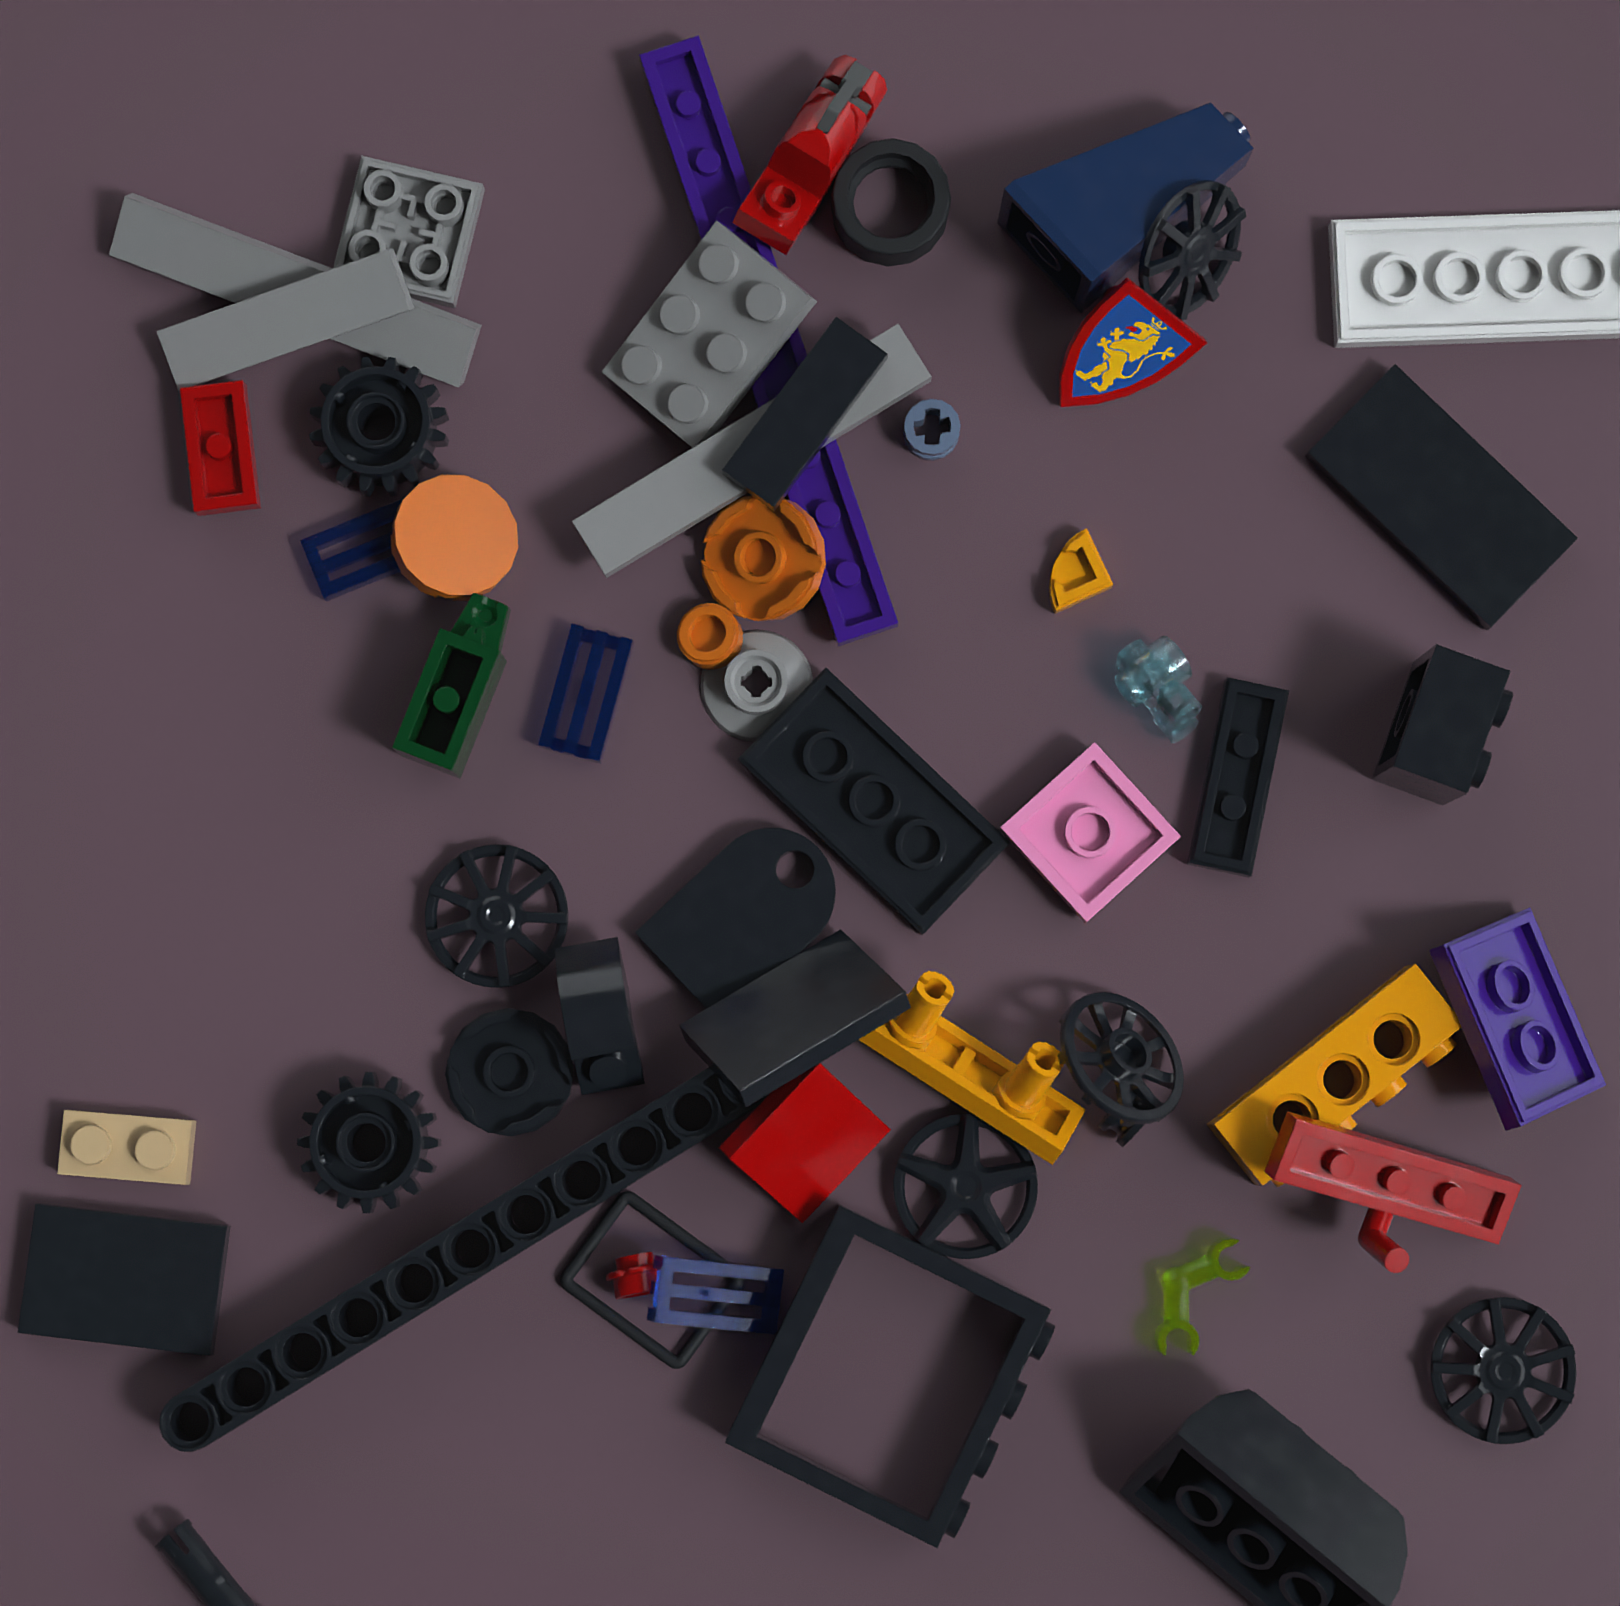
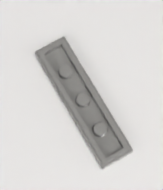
(286, 319)

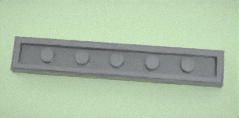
(245, 267)
(694, 482)

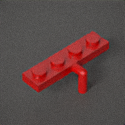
(1391, 1183)

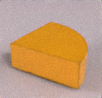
(1077, 573)

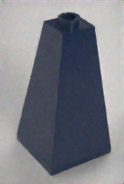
(1093, 211)

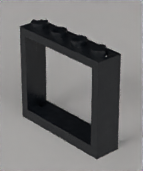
(977, 1449)

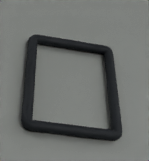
(615, 1318)

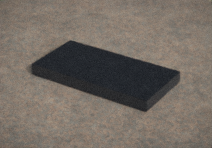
(1441, 497)
(873, 801)

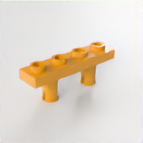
(973, 1075)

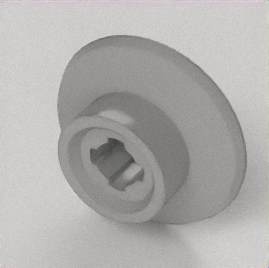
(733, 706)

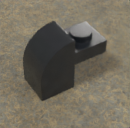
(598, 1016)

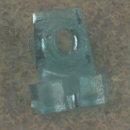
(1155, 678)

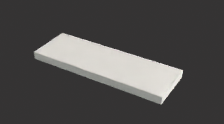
(1475, 278)

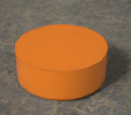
(709, 636)

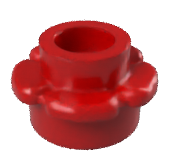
(633, 1275)

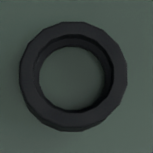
(903, 156)

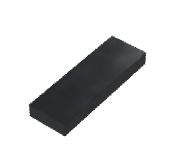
(805, 413)
(1238, 777)

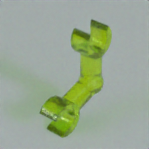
(1176, 1286)

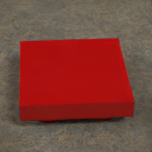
(805, 1140)

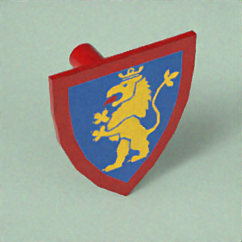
(1124, 347)

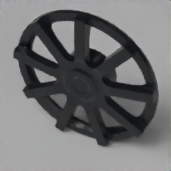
(1191, 247)
(495, 915)
(1121, 1057)
(1504, 1370)

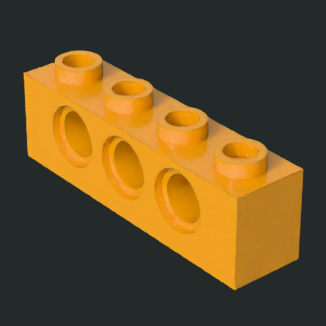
(1403, 1000)

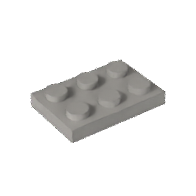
(709, 336)

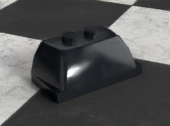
(1271, 1509)

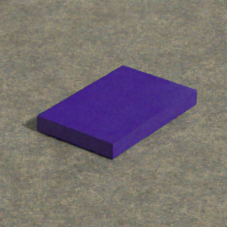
(1517, 1019)

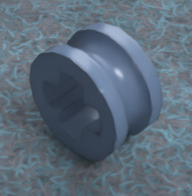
(916, 418)

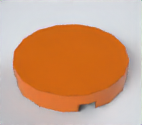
(454, 537)
(763, 559)

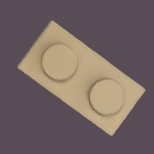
(126, 1147)

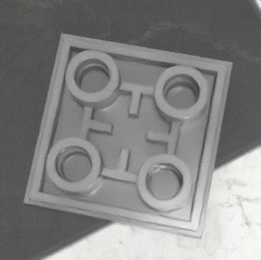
(421, 217)

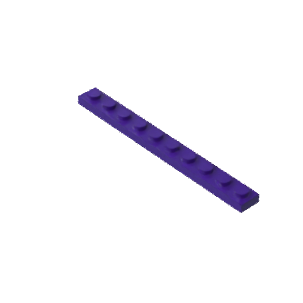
(715, 189)

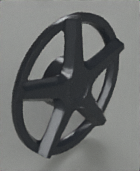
(964, 1188)

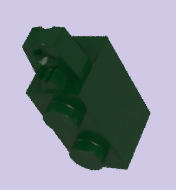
(455, 688)

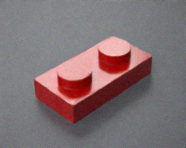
(220, 448)

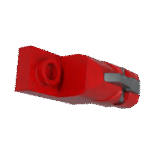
(811, 153)

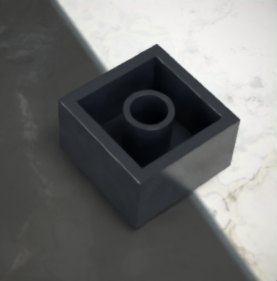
(1443, 726)

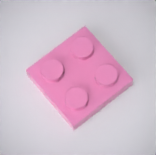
(1089, 832)

